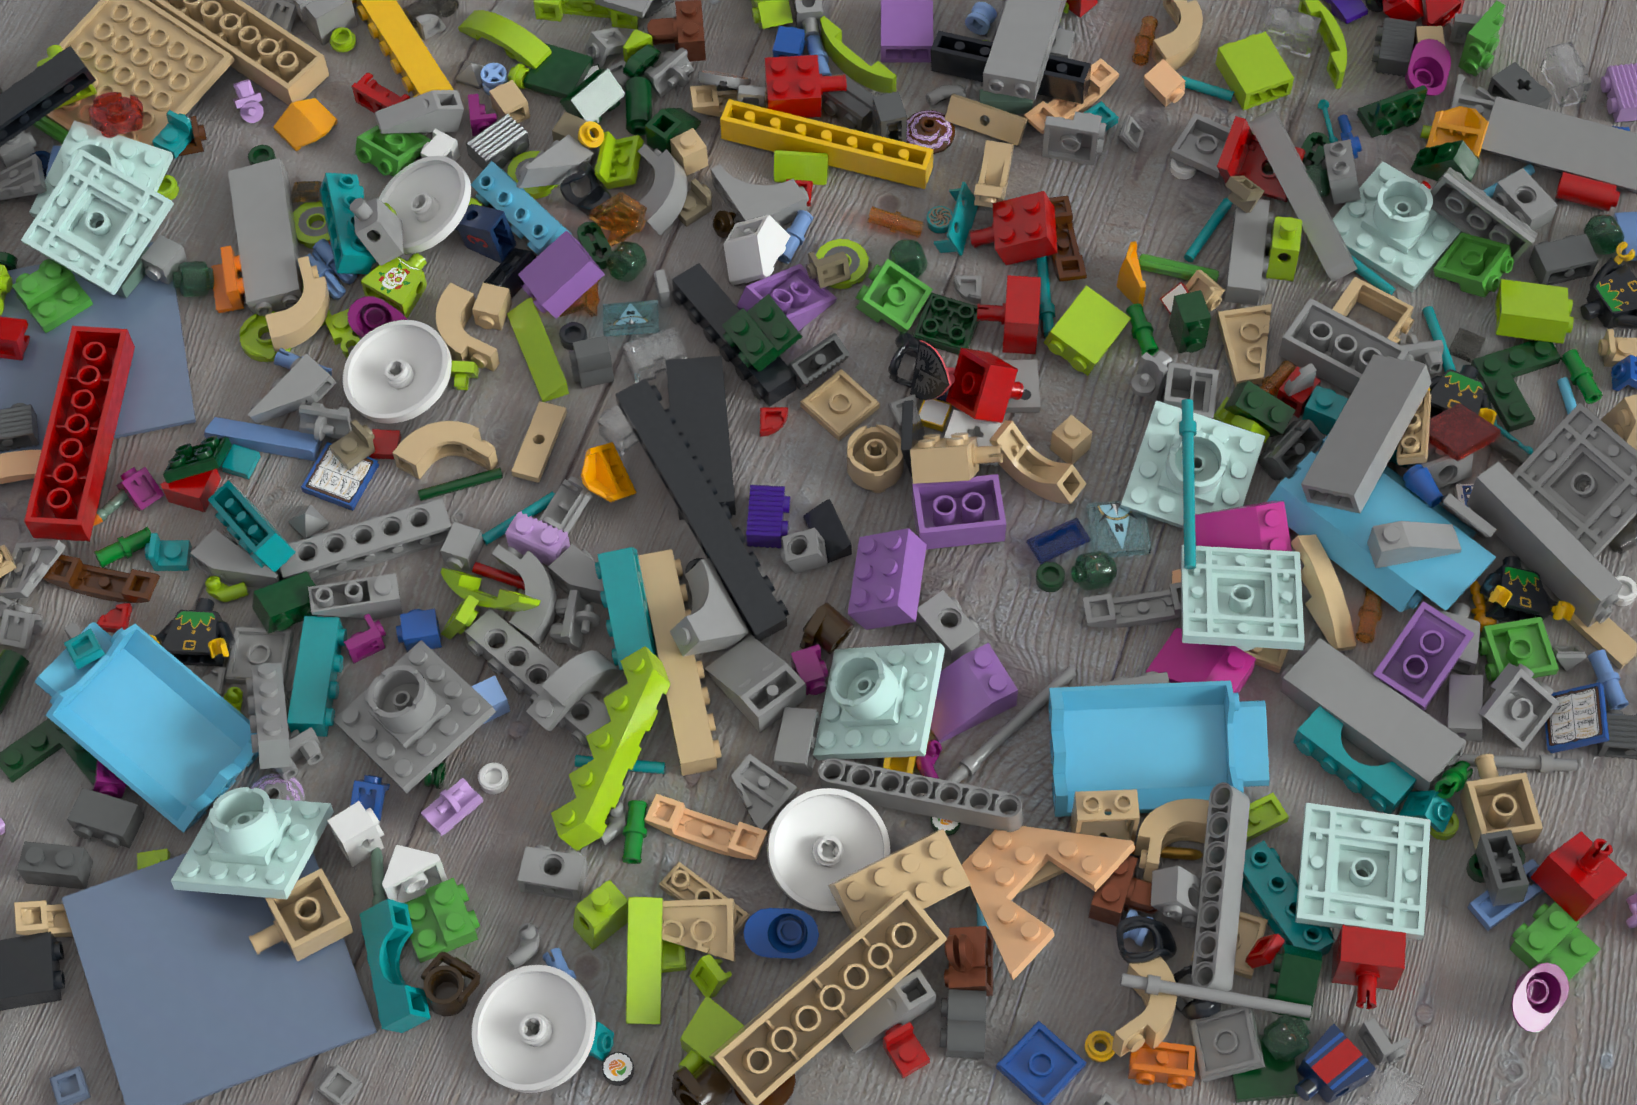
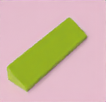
(537, 351)
(644, 960)

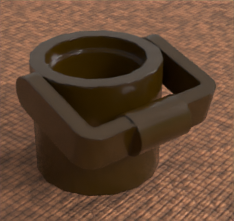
(826, 628)
(446, 986)
(702, 1087)

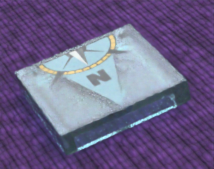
(631, 318)
(1117, 530)

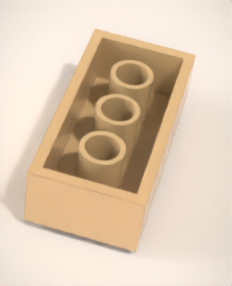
(923, 868)

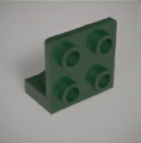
(1393, 112)

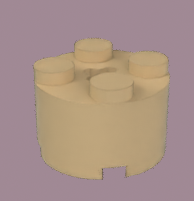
(875, 458)

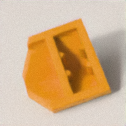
(304, 123)
(1458, 125)
(1130, 277)
(605, 473)

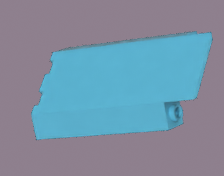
(1347, 533)
(151, 723)
(1155, 739)

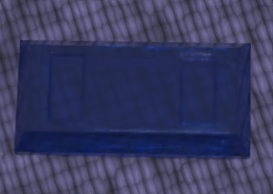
(1058, 540)

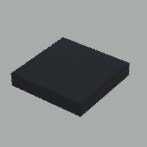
(911, 430)

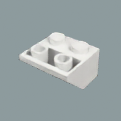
(754, 249)

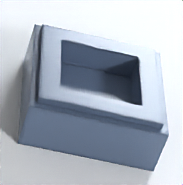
(70, 1087)

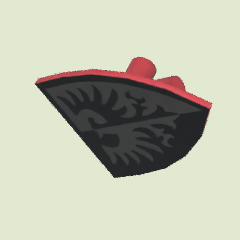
(930, 374)

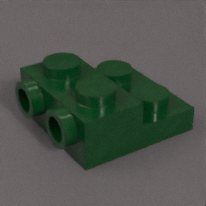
(761, 333)

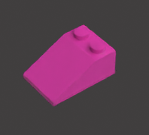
(1245, 527)
(1203, 662)

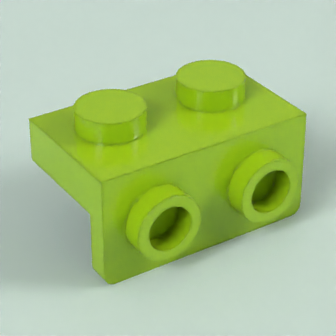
(618, 160)

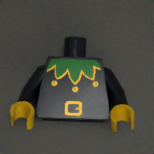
(1613, 293)
(1460, 388)
(1519, 595)
(197, 636)

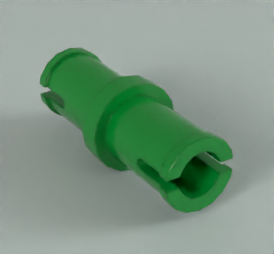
(1142, 329)
(1581, 376)
(123, 547)
(1453, 779)
(634, 832)

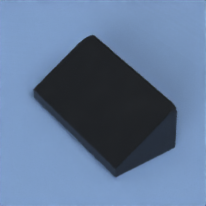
(507, 272)
(829, 526)

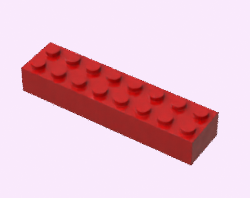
(80, 434)

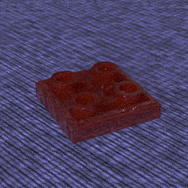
(1461, 432)

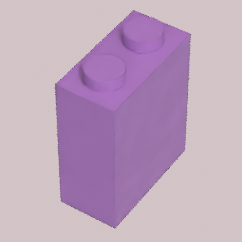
(906, 30)
(560, 275)

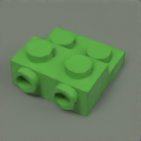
(1482, 41)
(389, 151)
(1475, 264)
(51, 294)
(892, 296)
(1517, 643)
(441, 920)
(1554, 940)

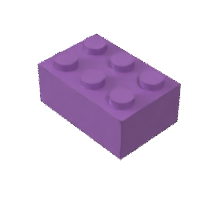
(959, 512)
(887, 579)

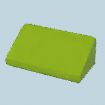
(800, 166)

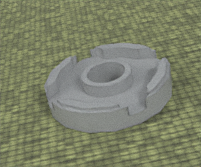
(722, 79)

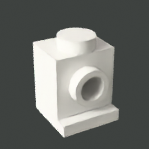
(441, 146)

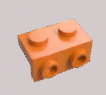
(227, 282)
(1164, 1064)

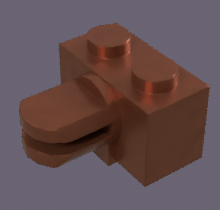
(684, 30)
(1121, 893)
(969, 959)

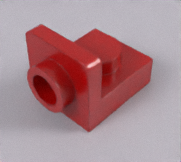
(904, 1049)

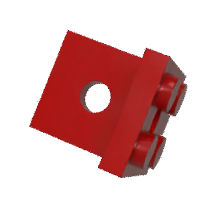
(1246, 158)

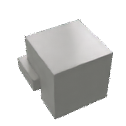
(325, 16)
(1191, 383)

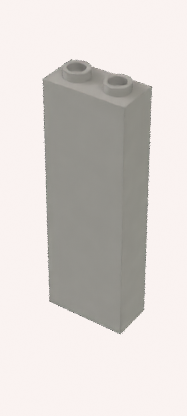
(1022, 47)
(1562, 143)
(266, 236)
(1366, 433)
(1544, 544)
(1372, 714)

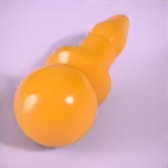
(1479, 611)

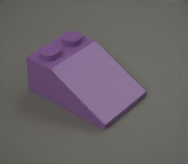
(794, 294)
(1423, 655)
(971, 693)

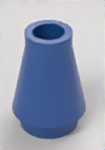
(1421, 483)

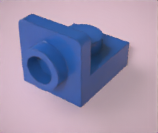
(1624, 373)
(370, 793)

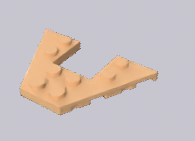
(1011, 860)

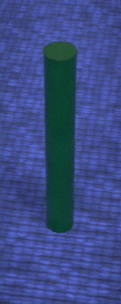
(460, 484)

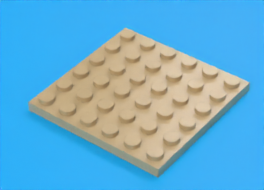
(145, 55)

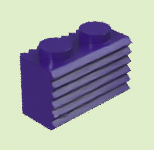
(766, 516)

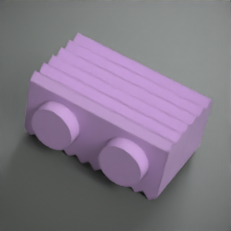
(1621, 90)
(537, 537)

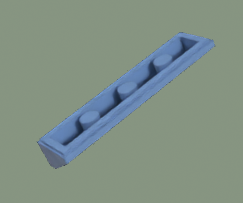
(265, 438)

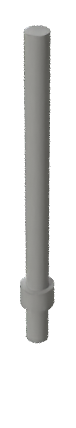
(971, 763)
(1543, 763)
(1154, 985)

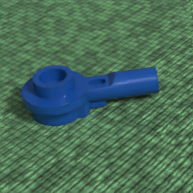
(1346, 134)

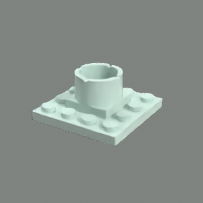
(133, 158)
(97, 222)
(1395, 227)
(1223, 458)
(1243, 598)
(879, 702)
(252, 845)
(1363, 870)

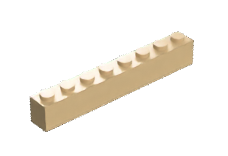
(685, 696)

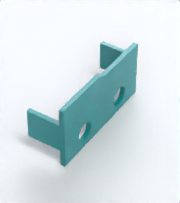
(964, 219)

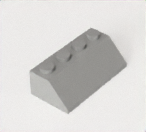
(1479, 214)
(1334, 345)

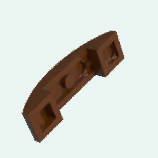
(1067, 262)
(101, 582)

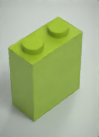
(1254, 70)
(1533, 311)
(1086, 330)

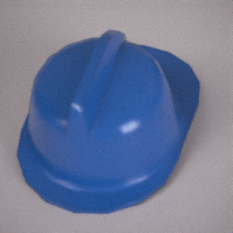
(781, 933)

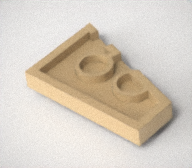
(1245, 341)
(701, 925)

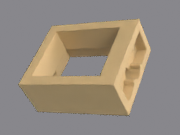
(1378, 301)
(1090, 819)

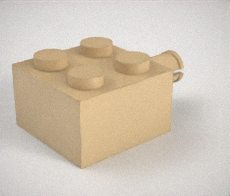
(950, 458)
(1500, 804)
(305, 920)

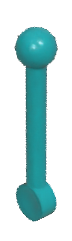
(1323, 105)
(1527, 448)

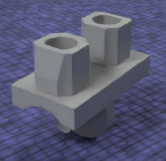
(671, 72)
(1425, 352)
(1151, 375)
(323, 421)
(577, 621)
(301, 745)

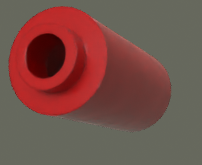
(1587, 192)

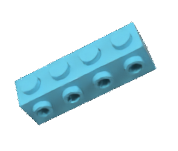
(520, 208)

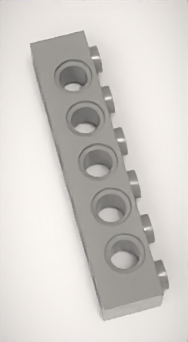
(379, 548)
(492, 630)

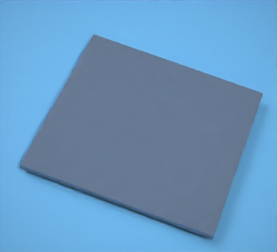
(158, 378)
(191, 998)

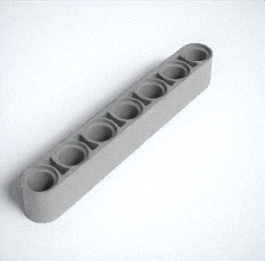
(1303, 195)
(932, 803)
(1220, 888)

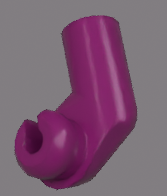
(926, 763)

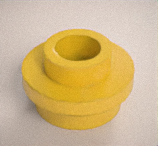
(586, 139)
(1099, 1037)

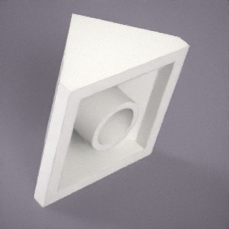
(411, 873)

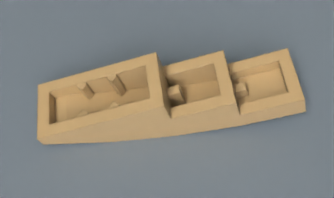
(1327, 599)

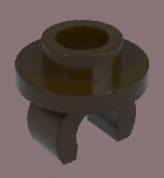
(723, 223)

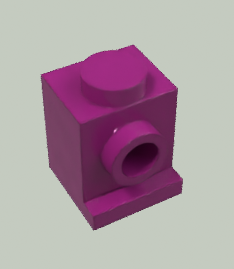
(810, 669)

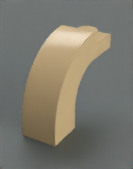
(1183, 42)
(994, 173)
(452, 314)
(304, 318)
(441, 440)
(1033, 471)
(1168, 824)
(1155, 1020)

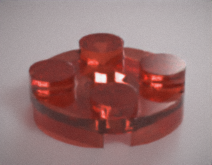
(128, 116)

